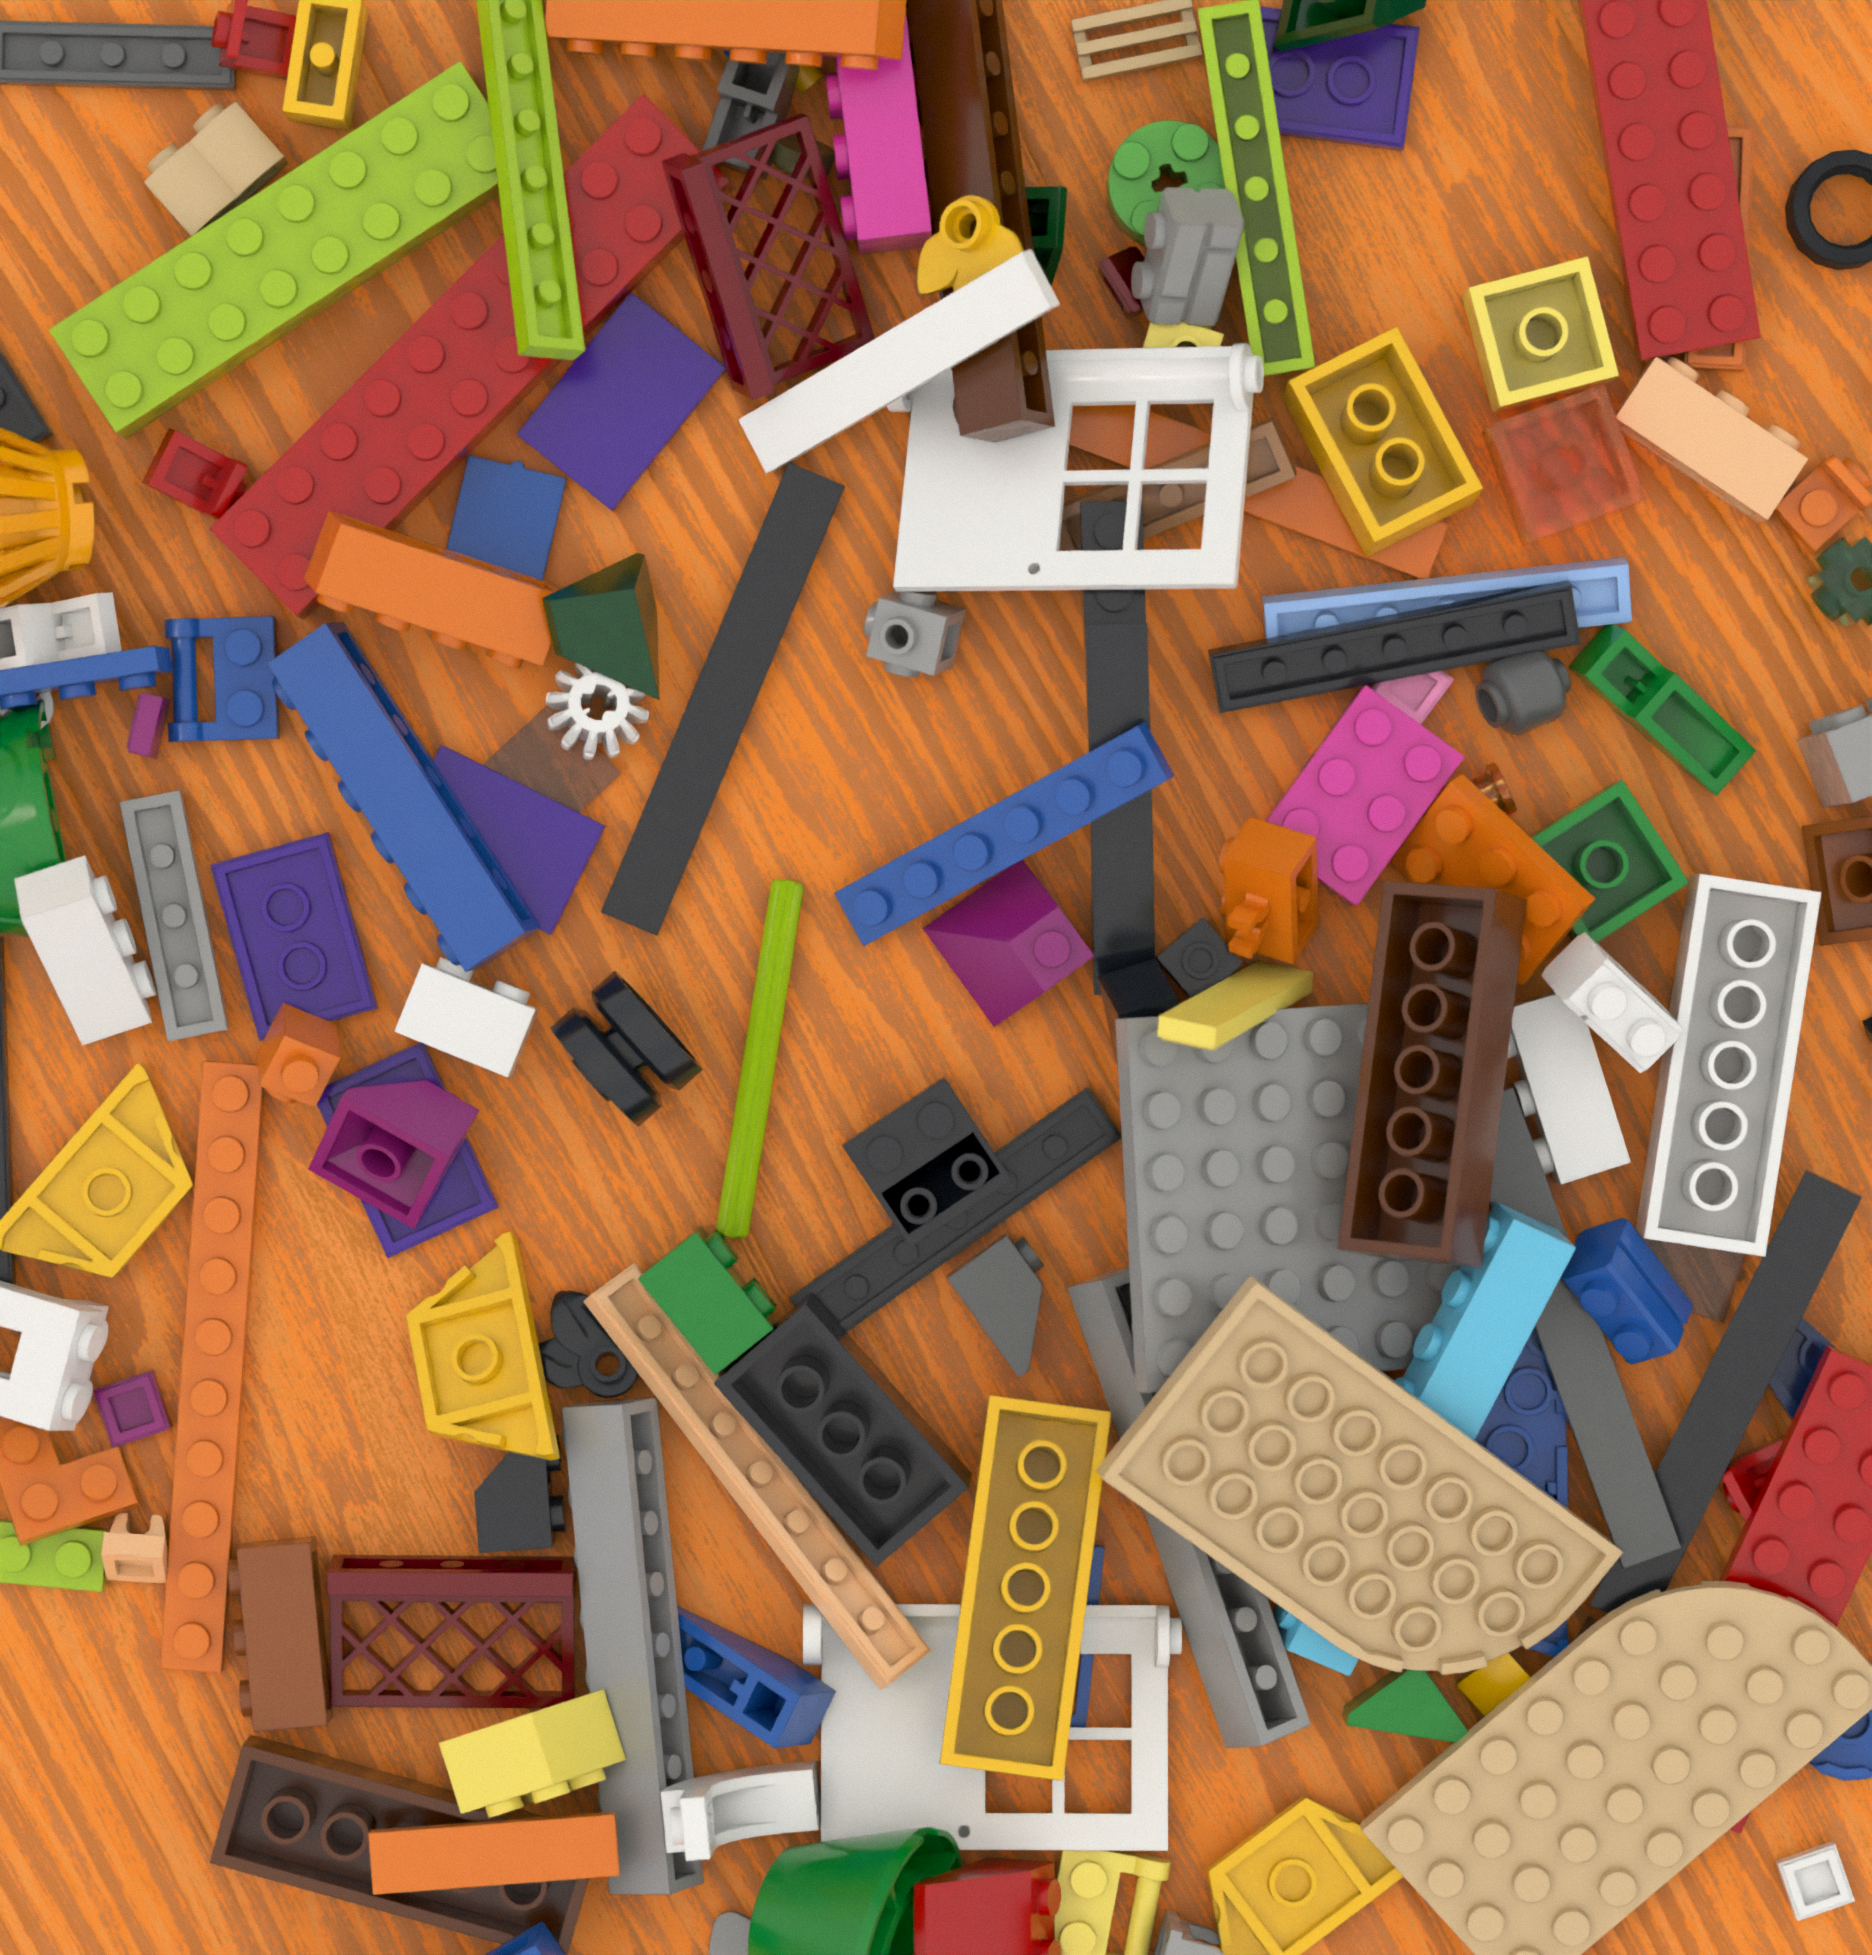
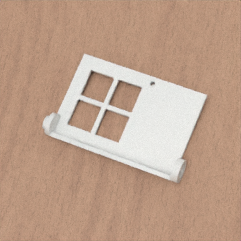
(994, 511)
(887, 1742)

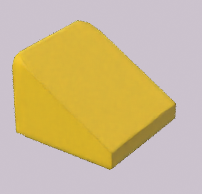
(1494, 1683)

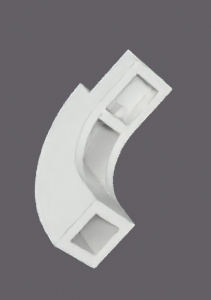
(739, 1806)

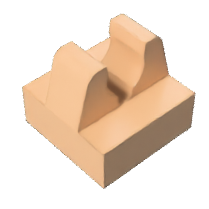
(135, 1555)

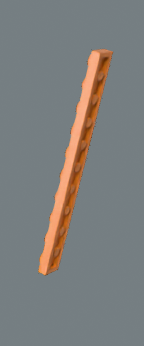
(212, 1367)

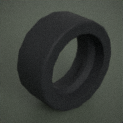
(1799, 215)

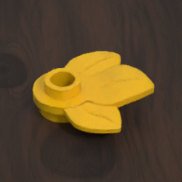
(958, 258)

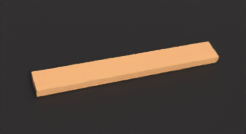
(759, 1481)

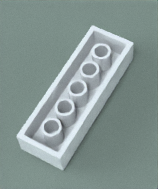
(1732, 1068)

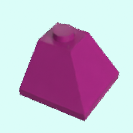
(1008, 942)
(393, 1145)

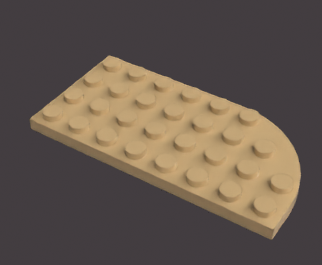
(1352, 1498)
(1620, 1764)

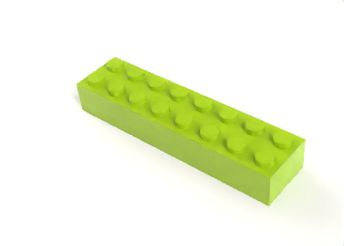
(285, 253)

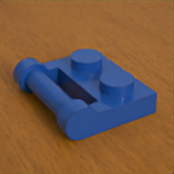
(242, 679)

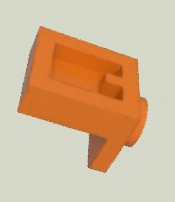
(1824, 501)

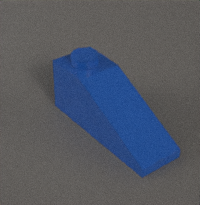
(751, 1683)

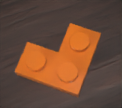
(56, 1497)

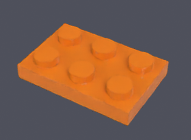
(1476, 845)

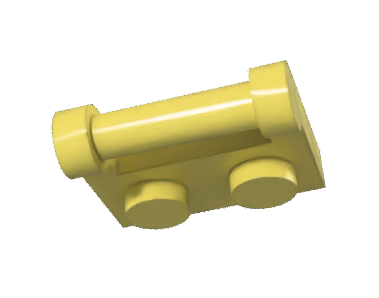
(1089, 1895)

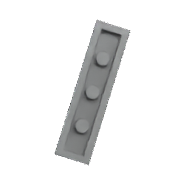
(174, 915)

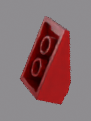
(988, 1909)

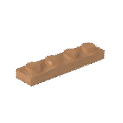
(1175, 504)

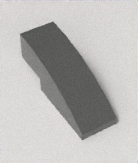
(749, 101)

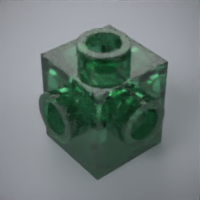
(1833, 585)

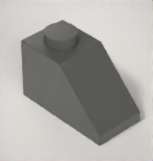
(1003, 1296)

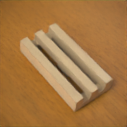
(1185, 28)

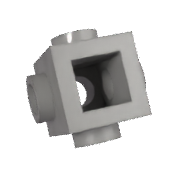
(913, 633)

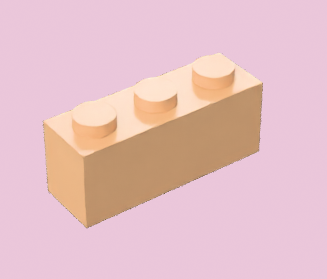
(1710, 438)

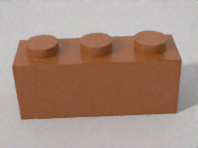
(281, 1634)

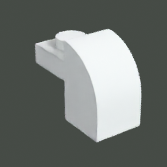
(58, 630)

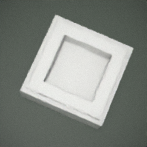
(1814, 1880)

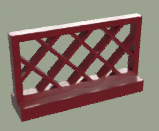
(719, 265)
(451, 1580)

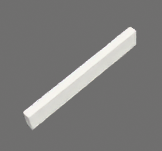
(899, 361)

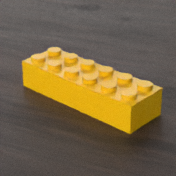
(1025, 1588)

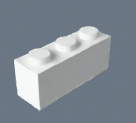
(85, 949)
(1564, 1091)

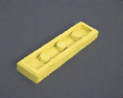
(1234, 1005)

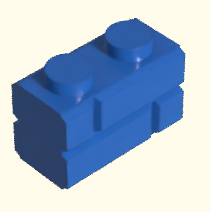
(1627, 1291)

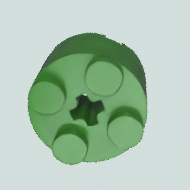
(1156, 149)

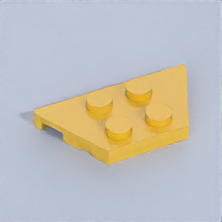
(103, 1187)
(483, 1358)
(1295, 1881)

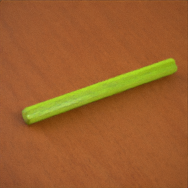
(759, 1058)

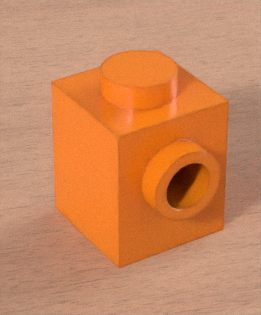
(298, 1056)

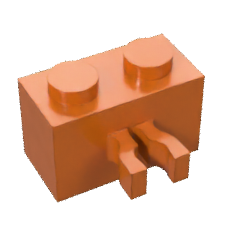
(1269, 890)

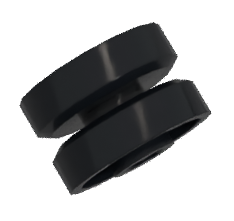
(619, 1055)

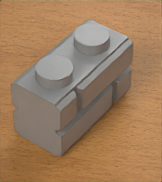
(1188, 256)

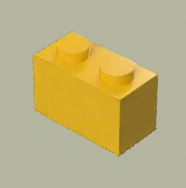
(325, 62)

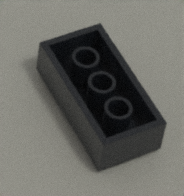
(844, 1430)

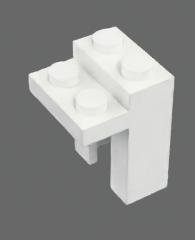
(53, 1357)

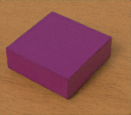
(148, 725)
(132, 1408)

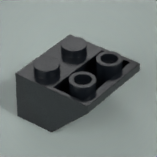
(926, 1162)

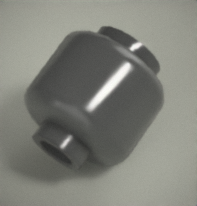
(1523, 692)

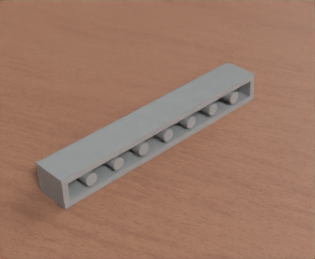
(1222, 1614)
(631, 1627)

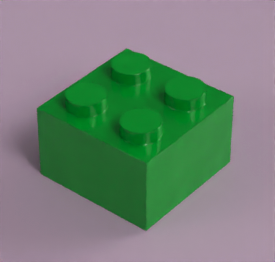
(1614, 856)
(709, 1298)

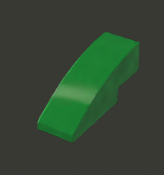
(1662, 708)

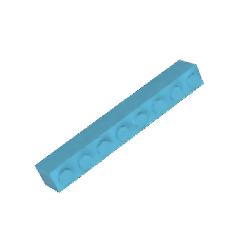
(1468, 1352)

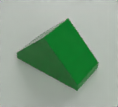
(1405, 1705)

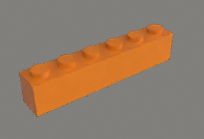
(749, 29)

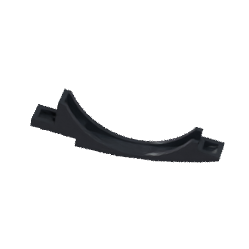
(1116, 703)

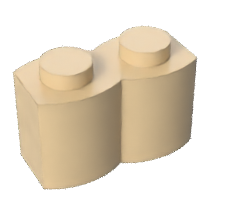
(215, 169)

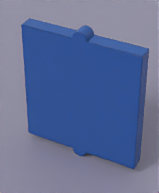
(507, 515)

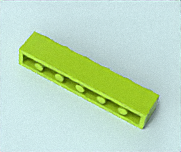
(1258, 179)

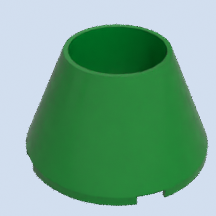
(848, 1894)

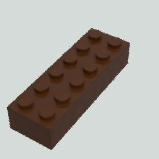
(1432, 1073)
(308, 1827)

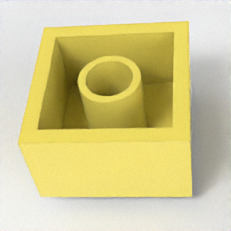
(1540, 334)
(533, 1755)

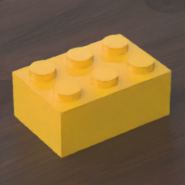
(1381, 442)

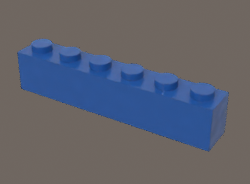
(402, 796)

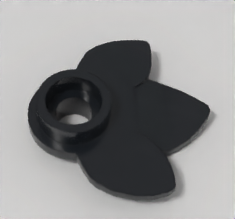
(578, 1347)

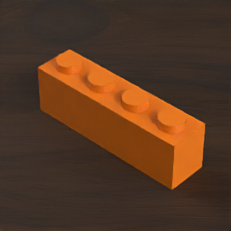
(430, 588)

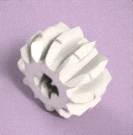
(613, 723)

